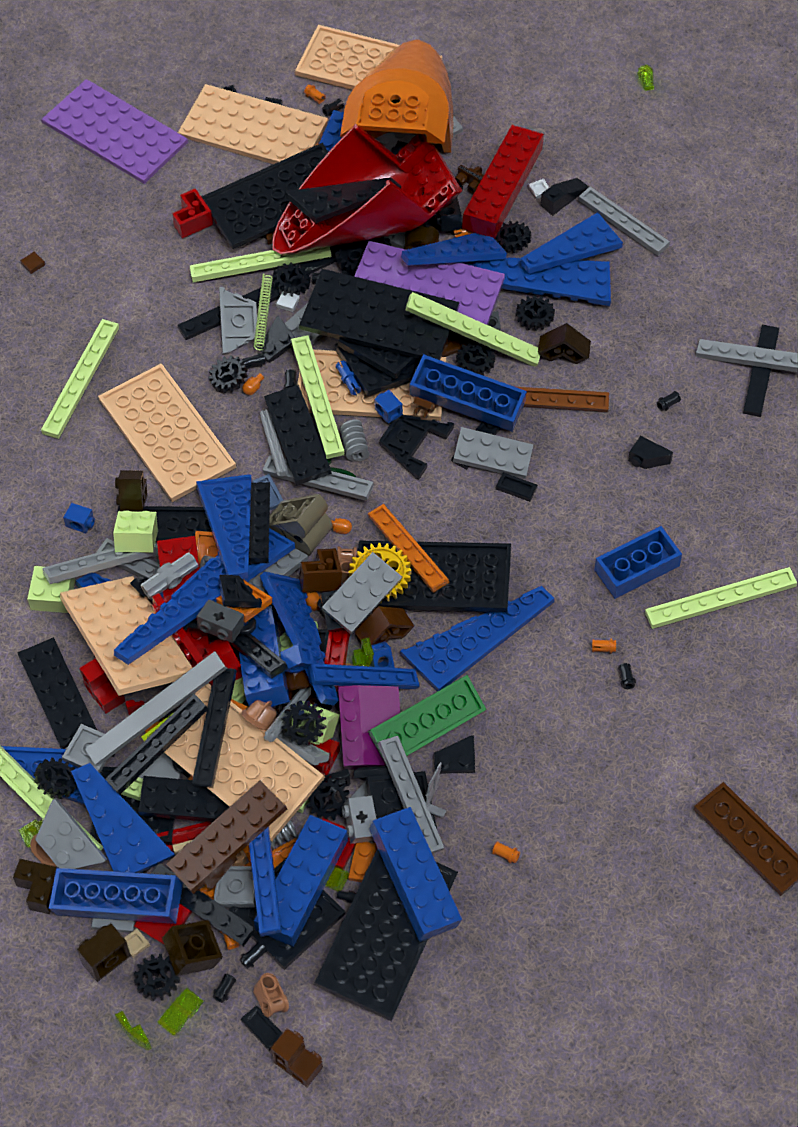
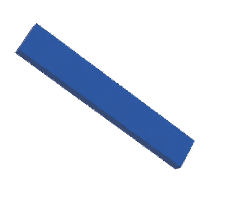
(363, 675)
(265, 884)

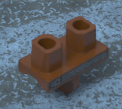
(470, 176)

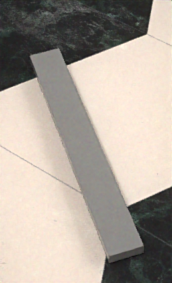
(156, 708)

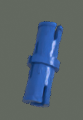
(348, 378)

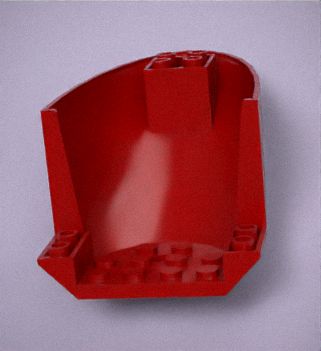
(389, 212)

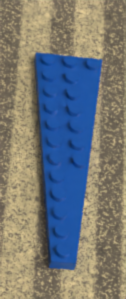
(574, 279)
(189, 601)

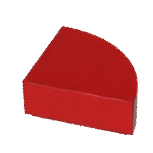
(132, 706)

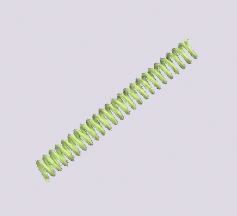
(259, 311)

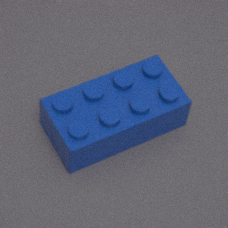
(638, 562)

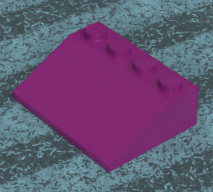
(360, 711)

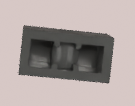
(220, 621)

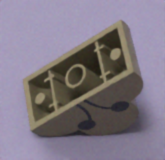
(302, 521)

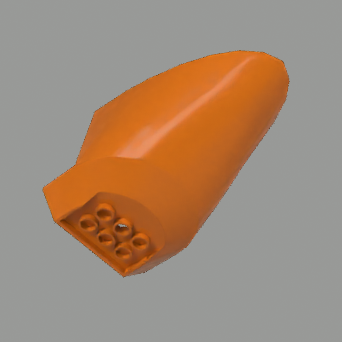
(420, 82)

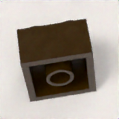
(192, 947)
(103, 952)

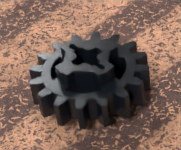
(513, 237)
(291, 279)
(526, 314)
(475, 358)
(228, 374)
(298, 714)
(55, 778)
(334, 802)
(152, 968)

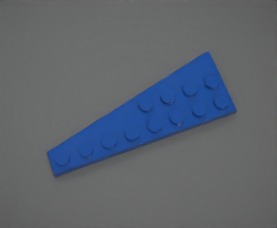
(228, 513)
(298, 625)
(465, 644)

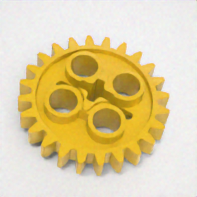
(395, 560)

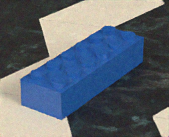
(467, 392)
(256, 683)
(415, 874)
(306, 875)
(116, 895)

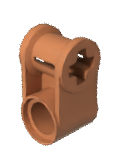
(345, 558)
(271, 998)

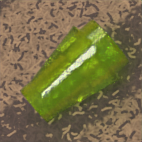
(645, 75)

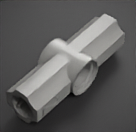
(169, 575)

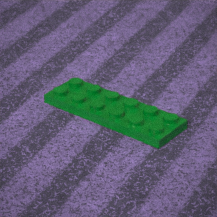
(431, 716)

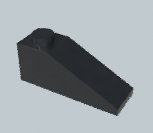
(562, 194)

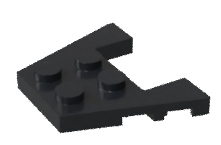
(406, 436)

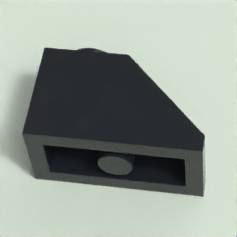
(649, 454)

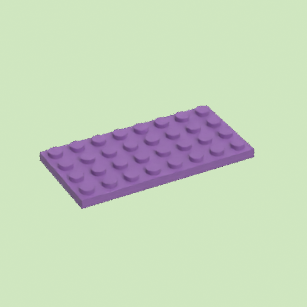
(115, 131)
(469, 285)

